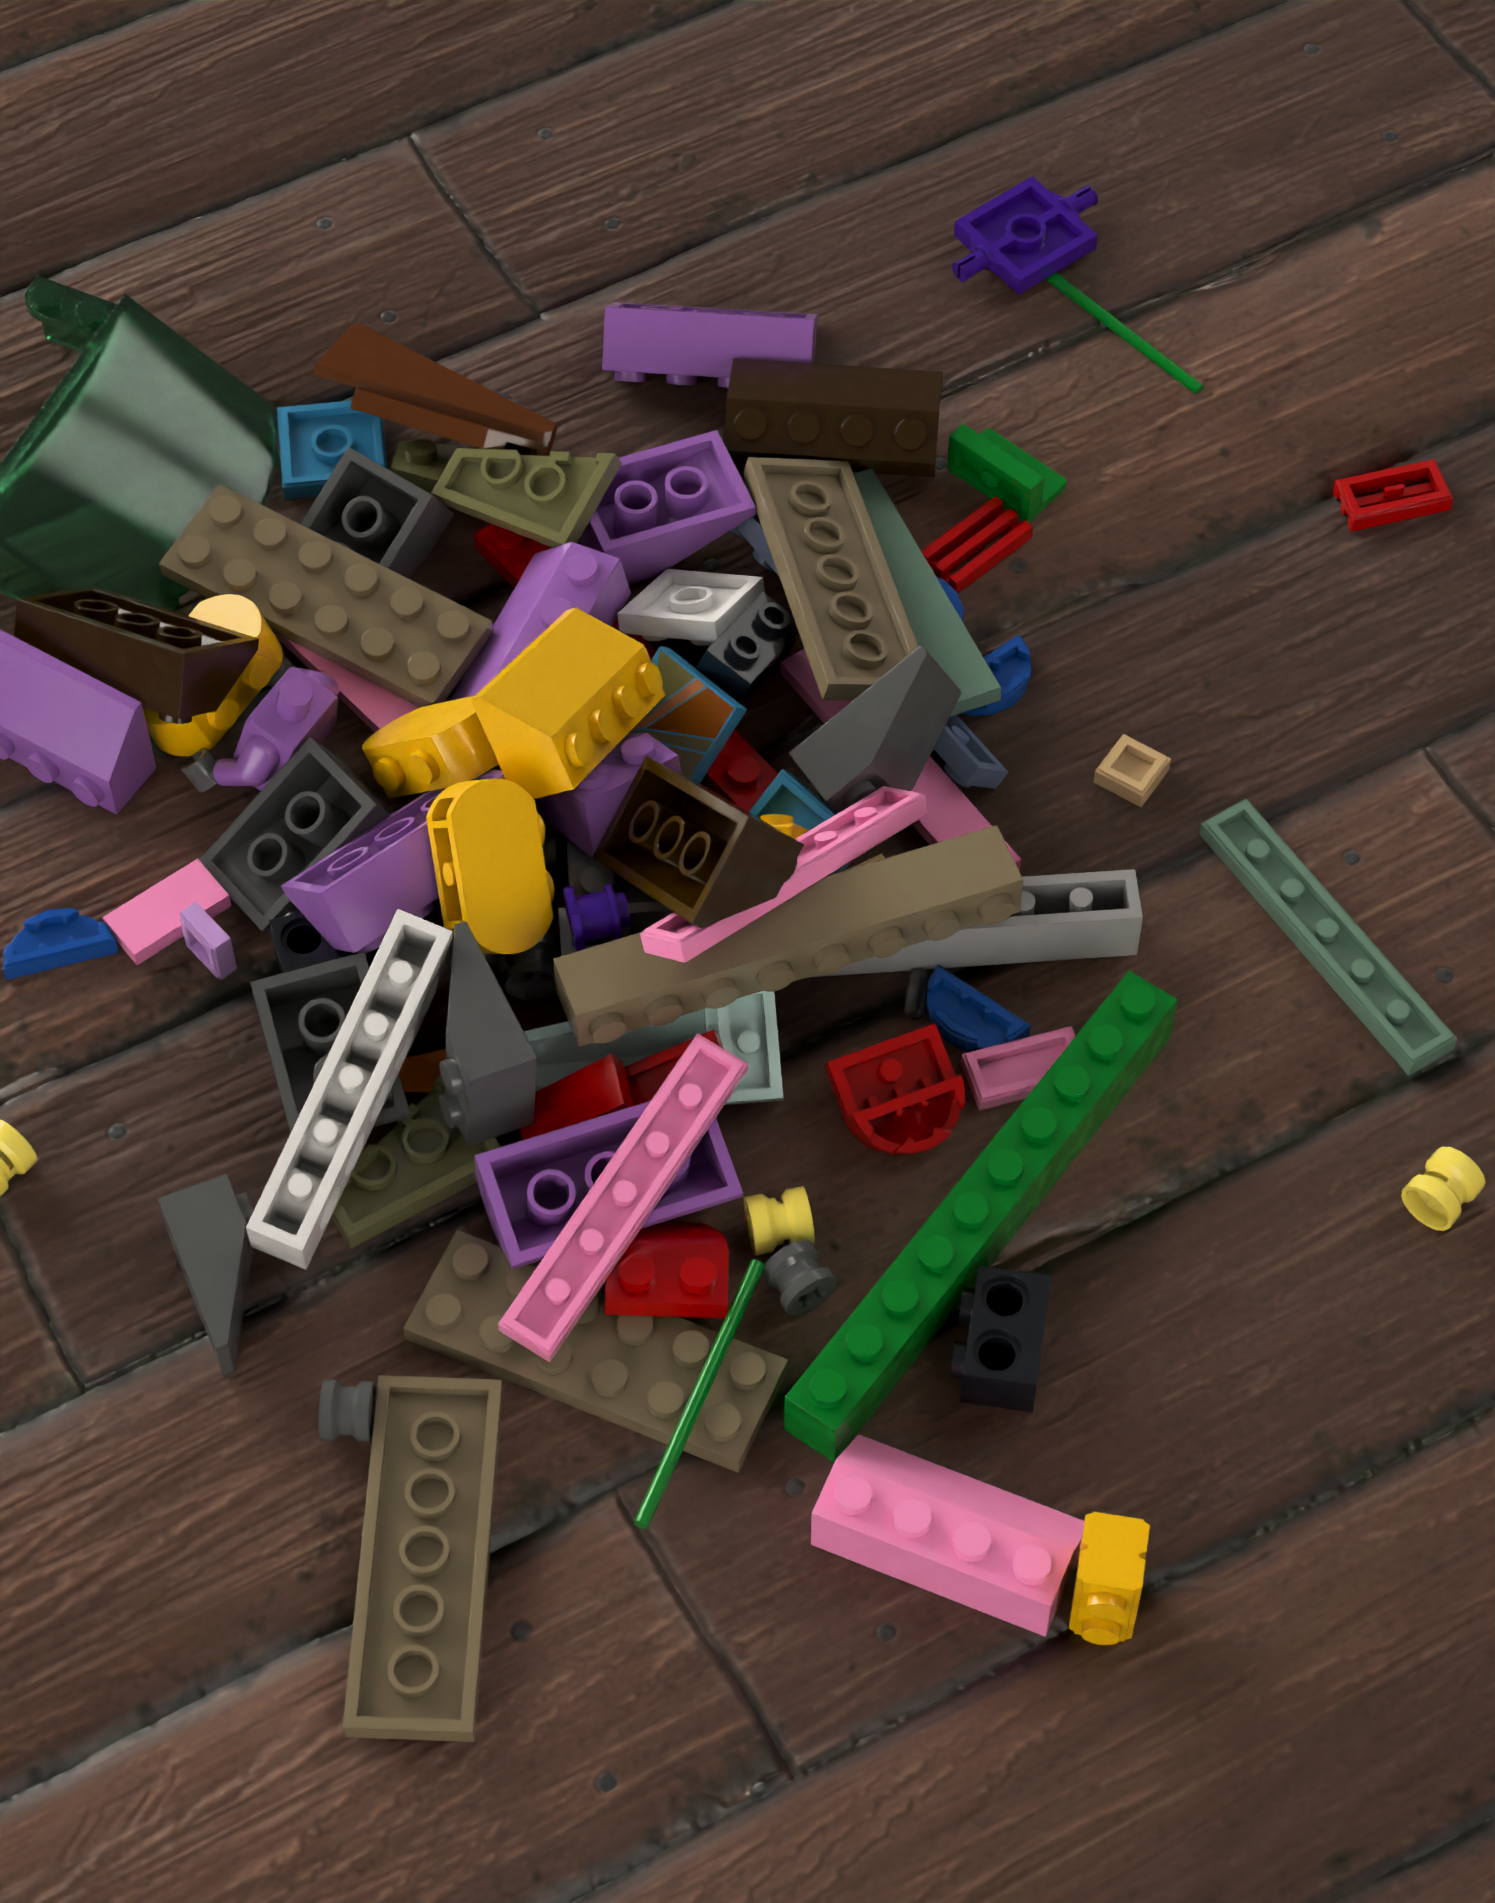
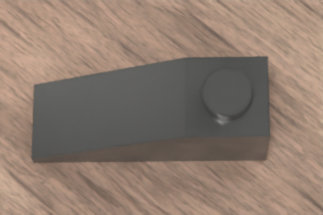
(215, 1257)

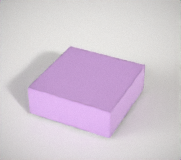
(208, 941)

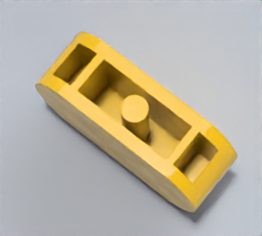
(207, 729)
(430, 749)
(491, 864)

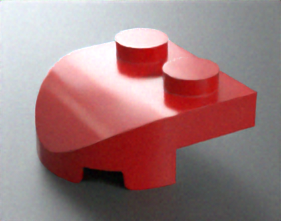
(899, 1093)
(671, 1273)

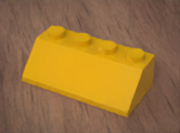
(566, 702)

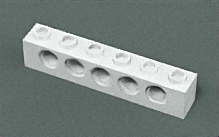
(350, 1090)

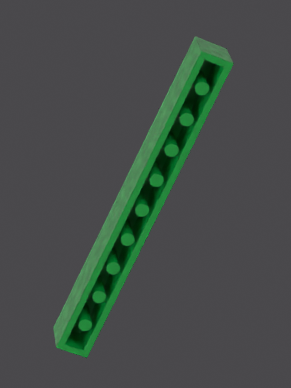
(978, 1217)

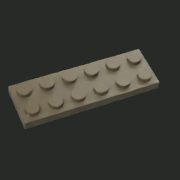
(831, 571)
(328, 597)
(609, 1365)
(424, 1560)

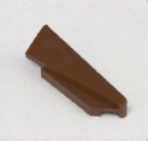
(430, 397)

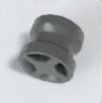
(532, 971)
(799, 1277)
(347, 1410)

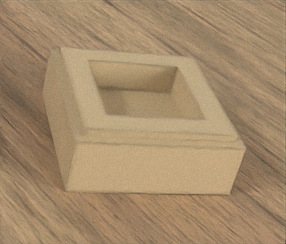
(1132, 770)

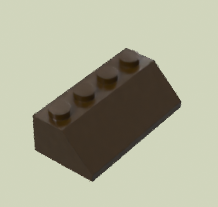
(834, 413)
(138, 648)
(694, 847)

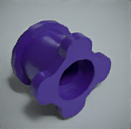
(596, 915)

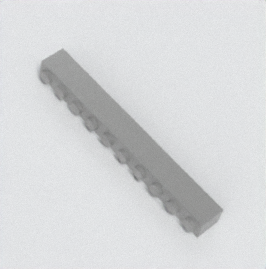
(1056, 921)

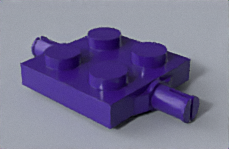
(1025, 234)

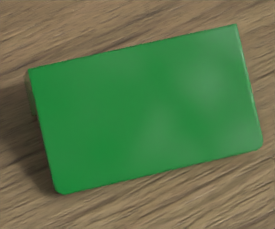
(1003, 471)

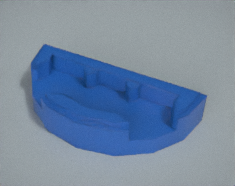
(1012, 671)
(56, 940)
(968, 1016)

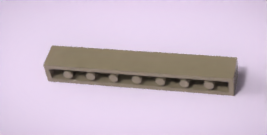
(817, 931)

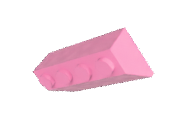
(947, 1533)

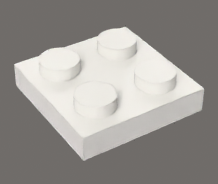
(689, 605)

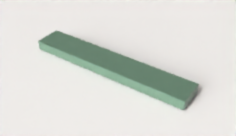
(926, 603)
(1328, 937)

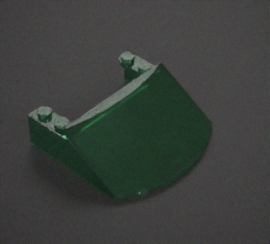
(123, 452)

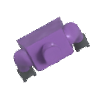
(294, 709)

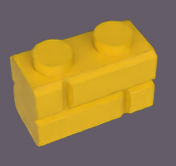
(1109, 1578)

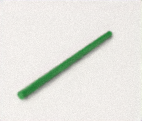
(1125, 333)
(698, 1395)

